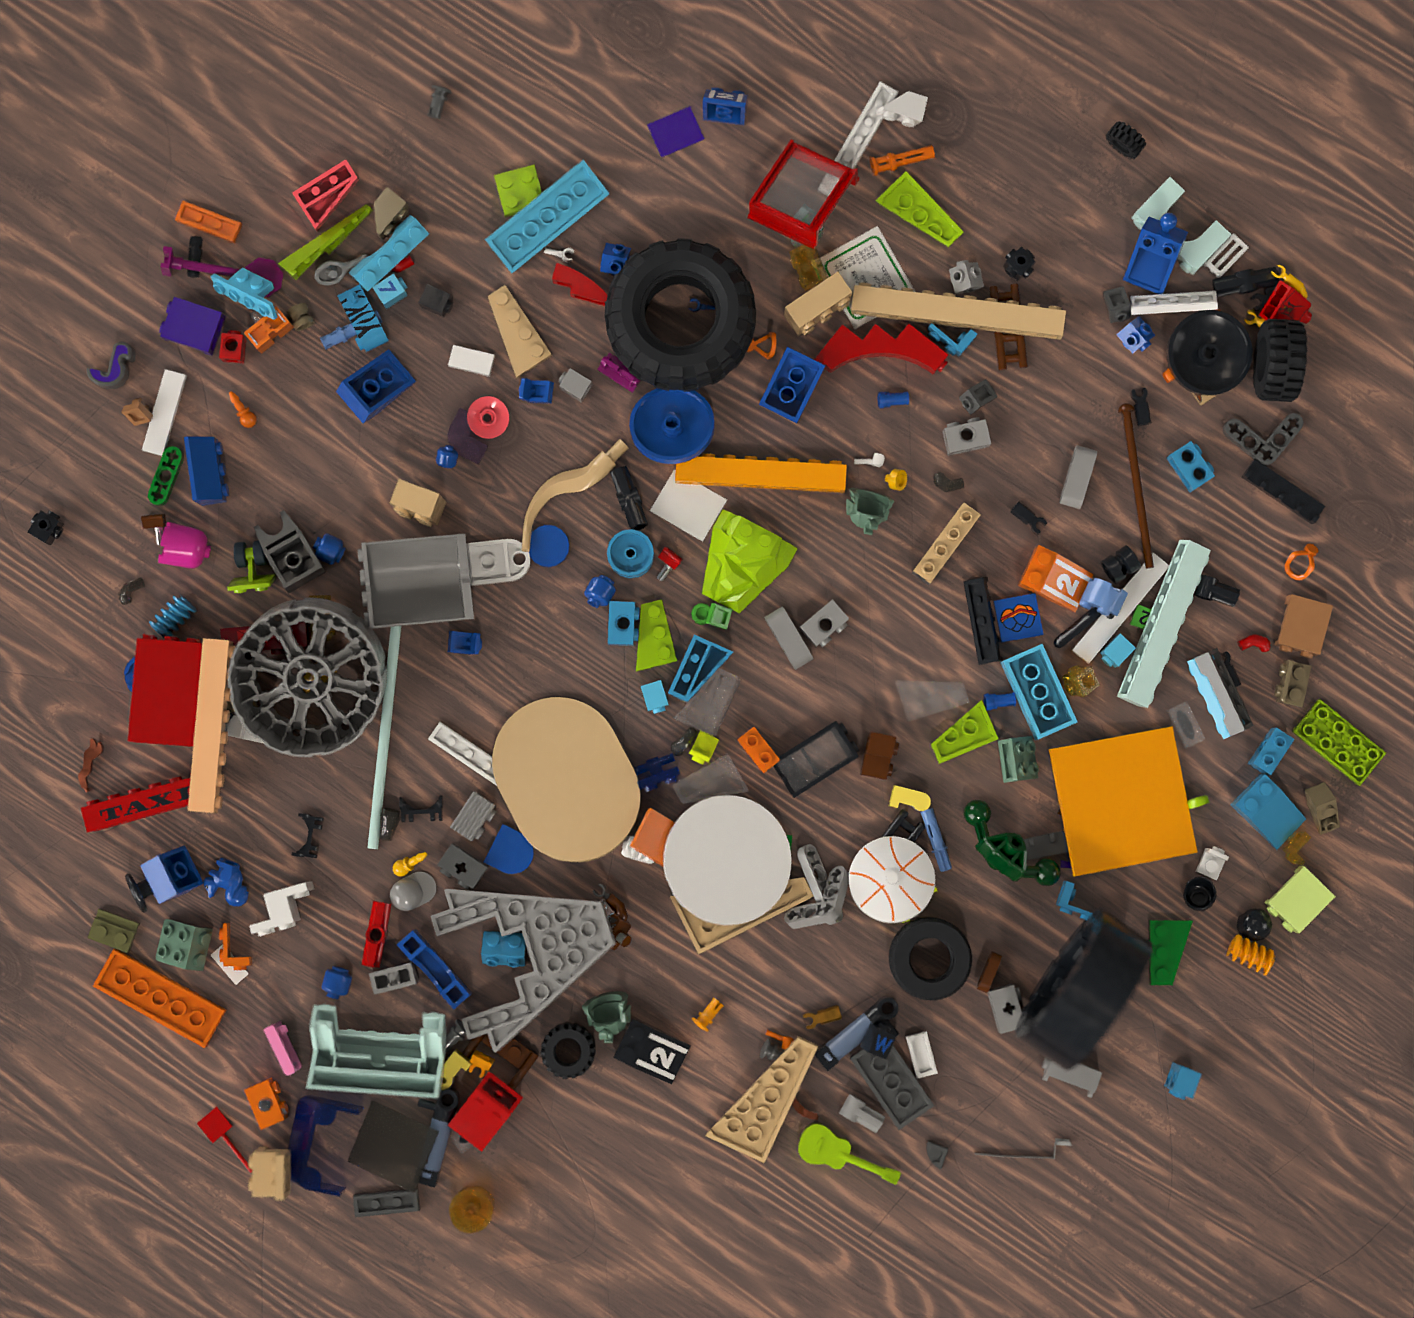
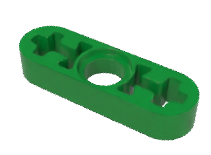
(177, 463)

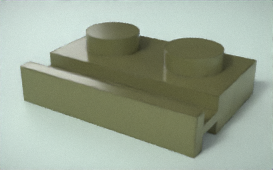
(113, 930)

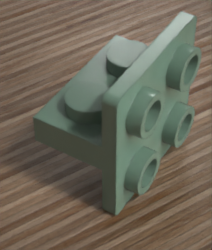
(1018, 759)

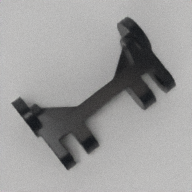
(407, 809)
(304, 851)

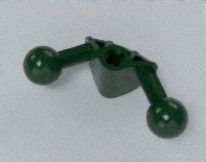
(1007, 850)

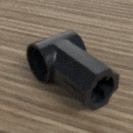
(1212, 589)

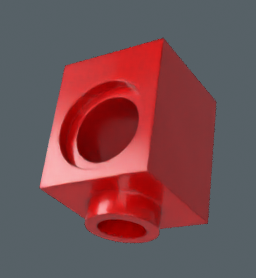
(238, 354)

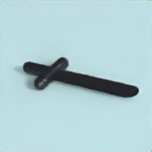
(1078, 627)

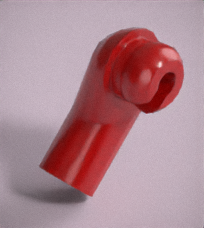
(403, 265)
(1259, 641)

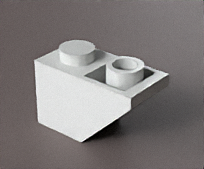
(906, 108)

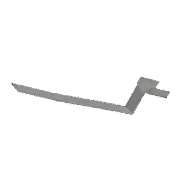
(1065, 1142)

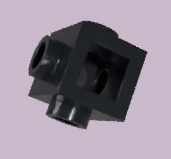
(1018, 270)
(46, 527)

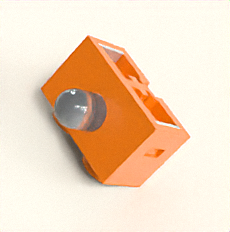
(266, 329)
(266, 1103)

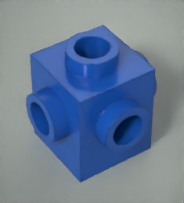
(614, 258)
(1136, 335)

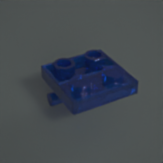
(657, 776)

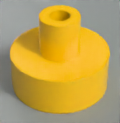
(896, 479)

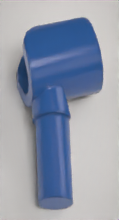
(701, 306)

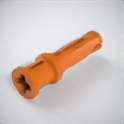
(892, 164)

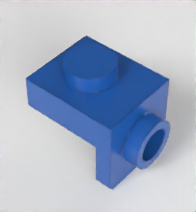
(536, 391)
(464, 643)

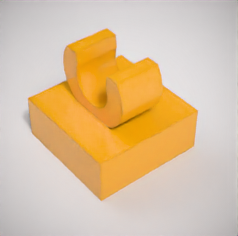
(482, 1061)

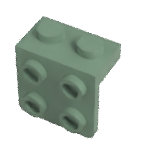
(183, 945)

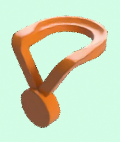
(773, 345)
(1310, 550)

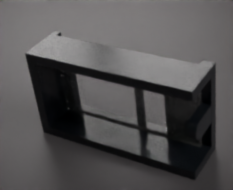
(816, 758)

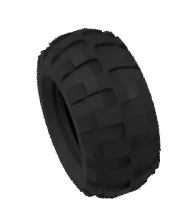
(685, 264)

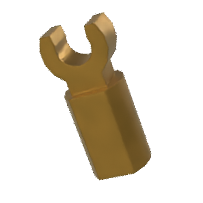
(824, 1016)

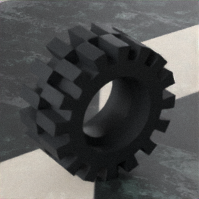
(1125, 140)

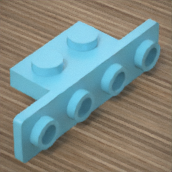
(248, 290)

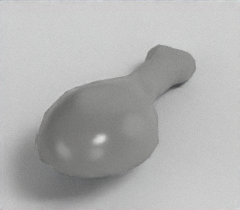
(334, 271)

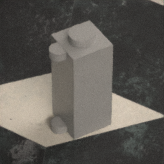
(1080, 1076)

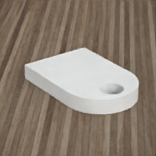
(494, 561)

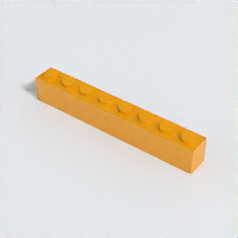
(763, 473)

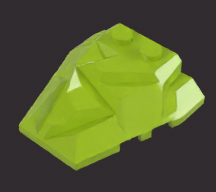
(743, 561)

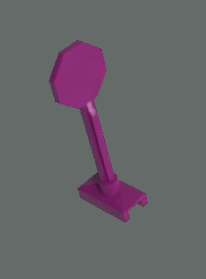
(263, 267)

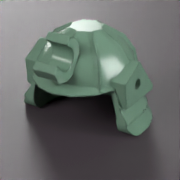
(868, 508)
(608, 1014)

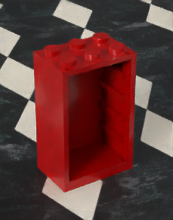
(165, 691)

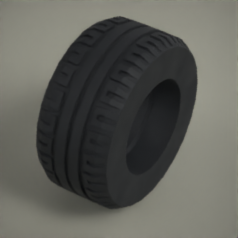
(959, 965)

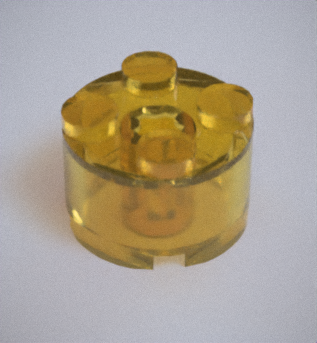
(460, 1206)

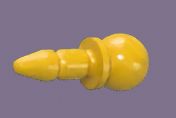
(402, 867)

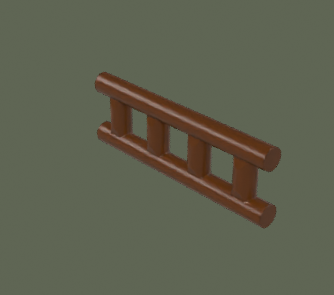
(1000, 338)

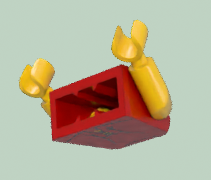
(1286, 301)

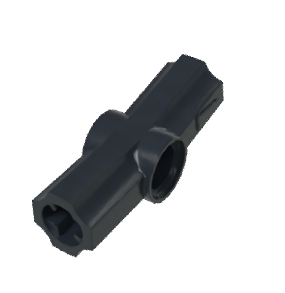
(1245, 281)
(629, 498)

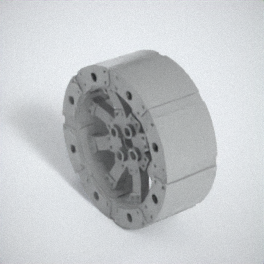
(277, 730)

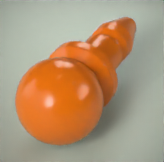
(247, 418)

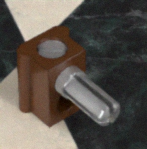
(157, 522)

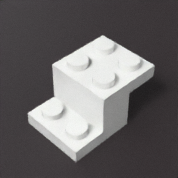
(282, 908)

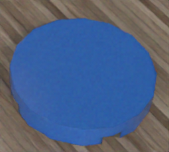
(548, 546)

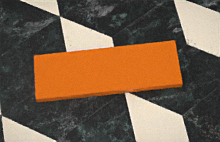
(159, 998)

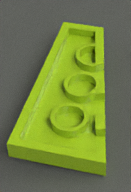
(916, 207)

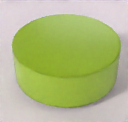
(1198, 801)

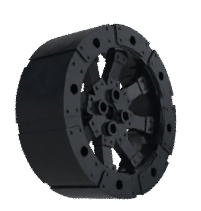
(1084, 989)

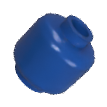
(329, 549)
(600, 591)
(336, 982)

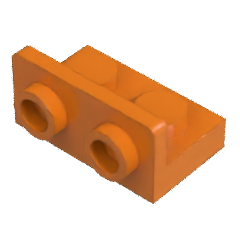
(758, 749)

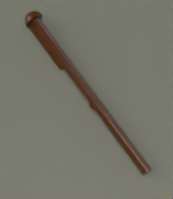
(1126, 410)

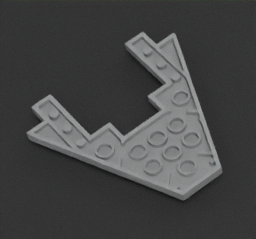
(561, 940)

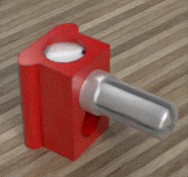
(671, 559)

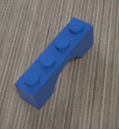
(436, 969)

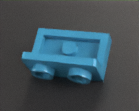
(503, 949)

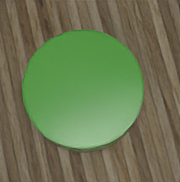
(700, 613)

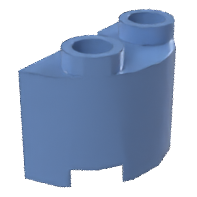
(1103, 596)

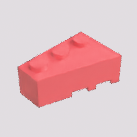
(325, 193)

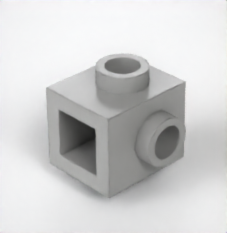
(966, 277)

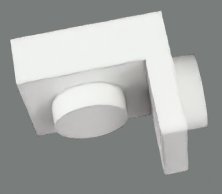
(1212, 862)

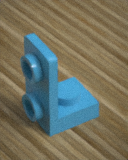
(951, 347)
(1067, 894)

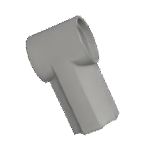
(858, 1111)

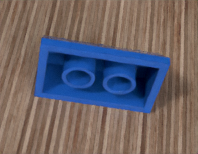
(206, 470)

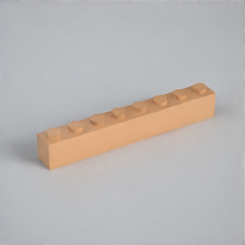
(210, 727)

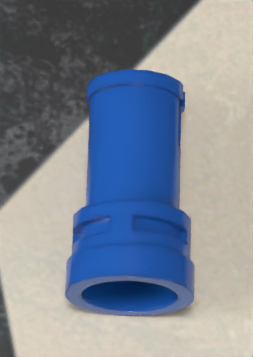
(888, 399)
(992, 701)

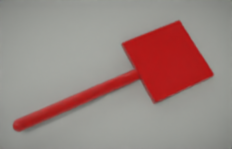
(215, 1126)

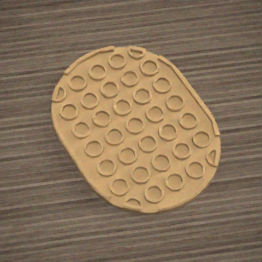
(566, 779)

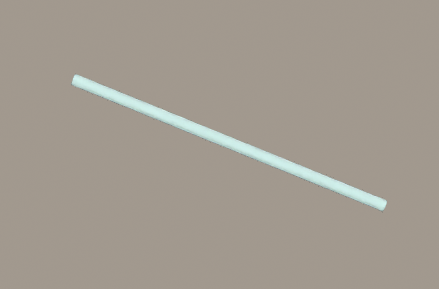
(384, 737)

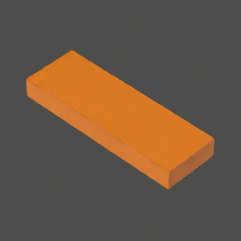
(208, 221)

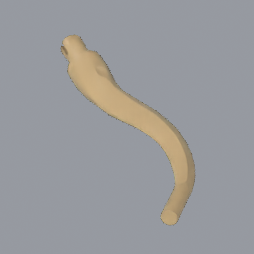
(570, 482)

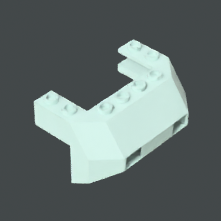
(377, 1060)

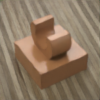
(137, 412)

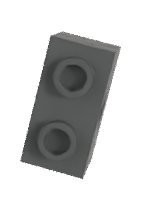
(455, 856)

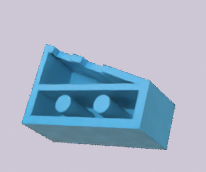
(697, 667)

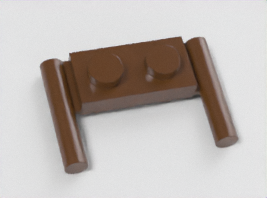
(513, 1052)

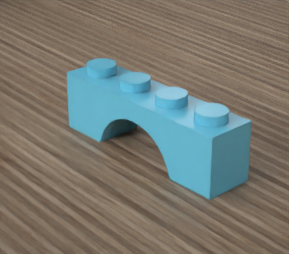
(376, 266)

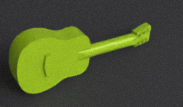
(822, 1146)

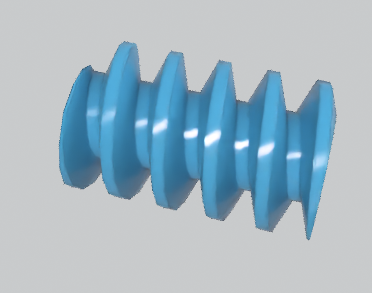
(172, 616)

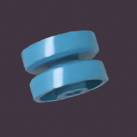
(630, 566)

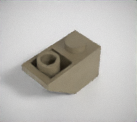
(388, 210)
(1323, 808)

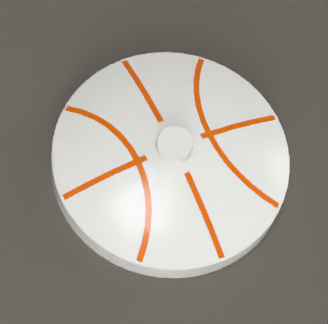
(891, 879)

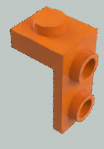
(238, 963)

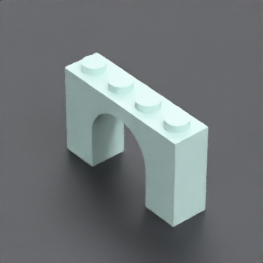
(1194, 252)

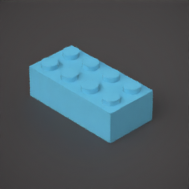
(1038, 692)

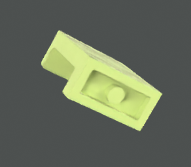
(1299, 900)

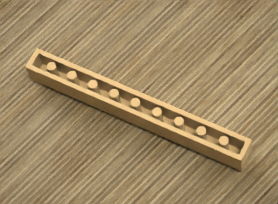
(957, 311)

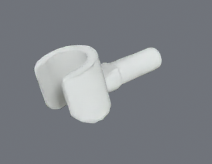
(560, 253)
(877, 461)

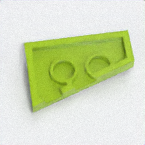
(654, 639)
(965, 735)

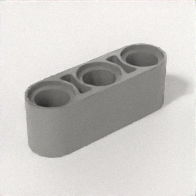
(1078, 477)
(788, 638)

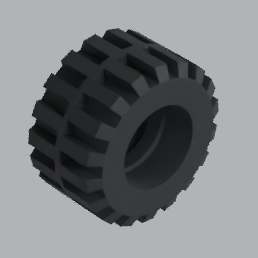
(563, 1069)

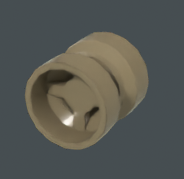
(300, 316)

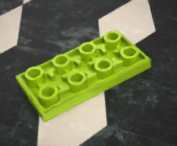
(1339, 742)

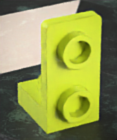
(703, 748)

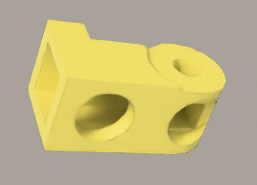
(918, 800)
(452, 1067)

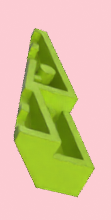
(327, 242)

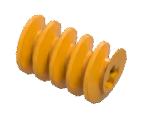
(1252, 953)

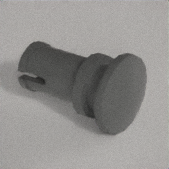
(438, 101)
(457, 1033)
(770, 1050)

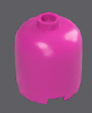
(183, 546)

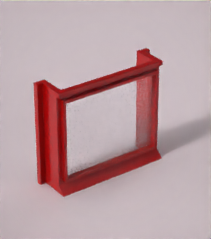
(800, 193)

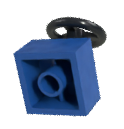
(165, 877)

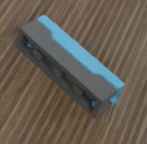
(1220, 693)

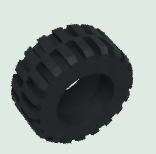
(1280, 360)

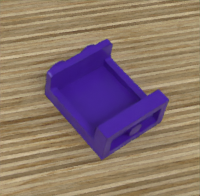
(192, 325)

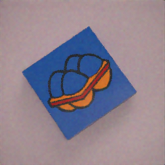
(1018, 618)

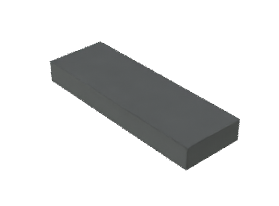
(386, 1202)

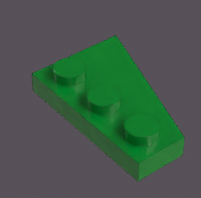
(1168, 946)

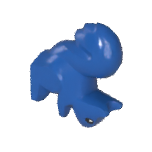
(228, 878)

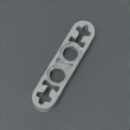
(819, 884)

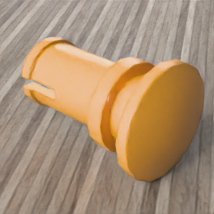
(706, 1017)

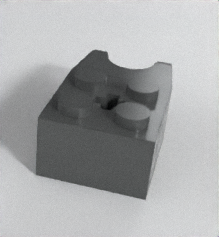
(285, 548)

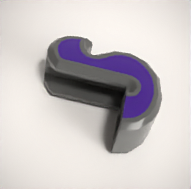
(117, 370)

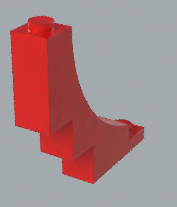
(908, 346)

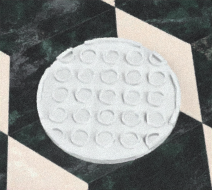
(727, 860)

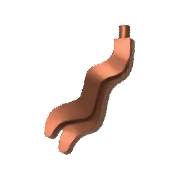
(89, 755)
(804, 1111)

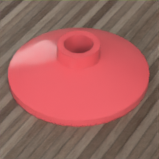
(498, 417)

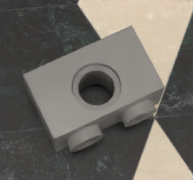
(957, 445)
(830, 612)

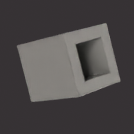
(575, 384)

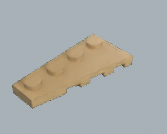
(519, 336)

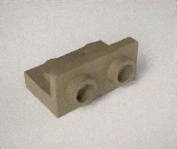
(1292, 683)

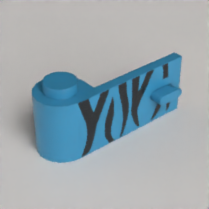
(362, 319)

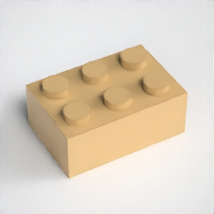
(818, 304)
(417, 502)

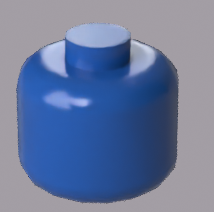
(447, 457)

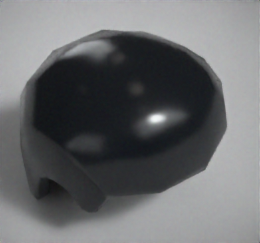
(1199, 894)
(1254, 924)

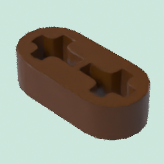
(989, 972)

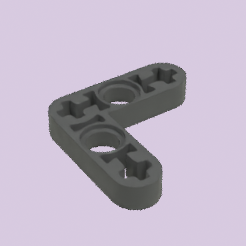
(1268, 445)

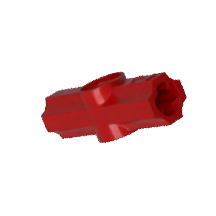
(374, 948)

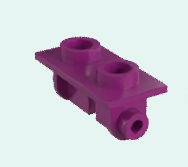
(618, 372)

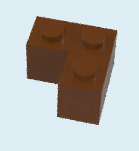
(878, 754)

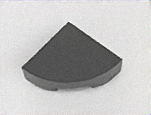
(936, 1153)

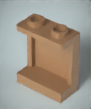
(1304, 626)

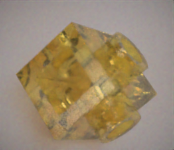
(1080, 681)

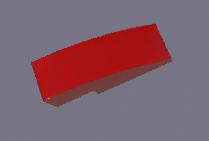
(580, 285)

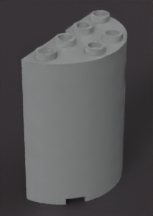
(415, 581)

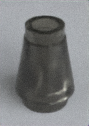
(388, 823)

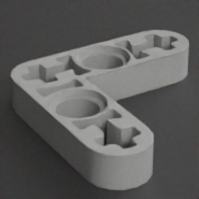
(826, 910)

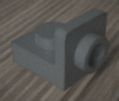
(1117, 304)
(977, 396)

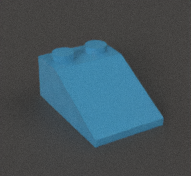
(1268, 810)

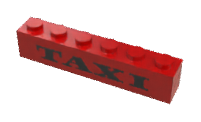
(136, 804)

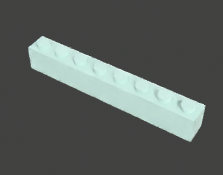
(1164, 623)

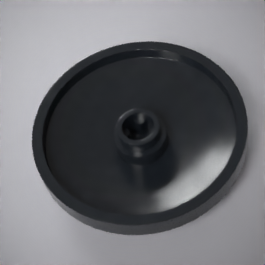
(1209, 352)

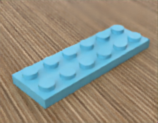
(547, 216)

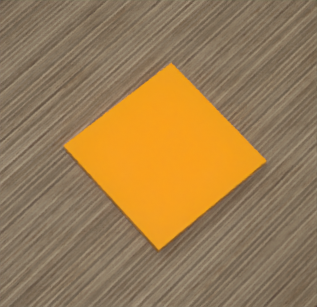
(1123, 801)

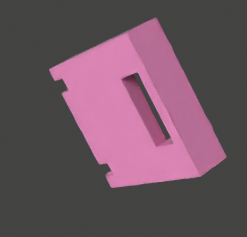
(283, 1048)

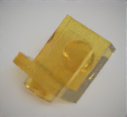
(1296, 842)

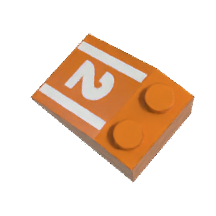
(1055, 578)

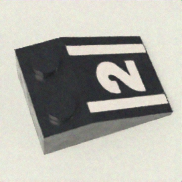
(652, 1051)

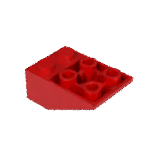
(485, 1111)

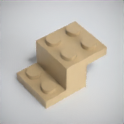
(270, 1173)

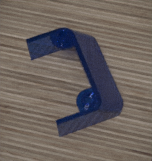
(309, 1112)

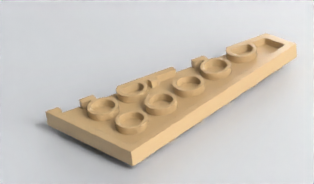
(707, 935)
(760, 1112)

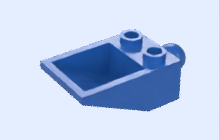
(1156, 253)

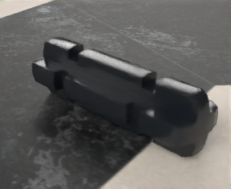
(194, 254)

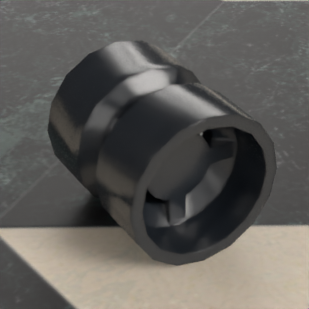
(1118, 566)

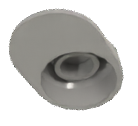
(413, 891)

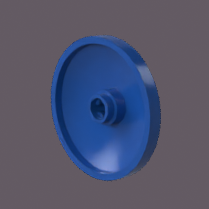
(672, 425)

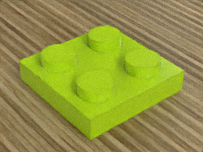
(517, 188)

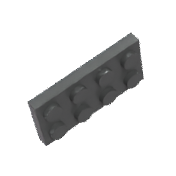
(893, 1086)

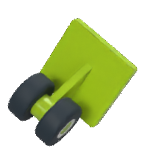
(249, 557)

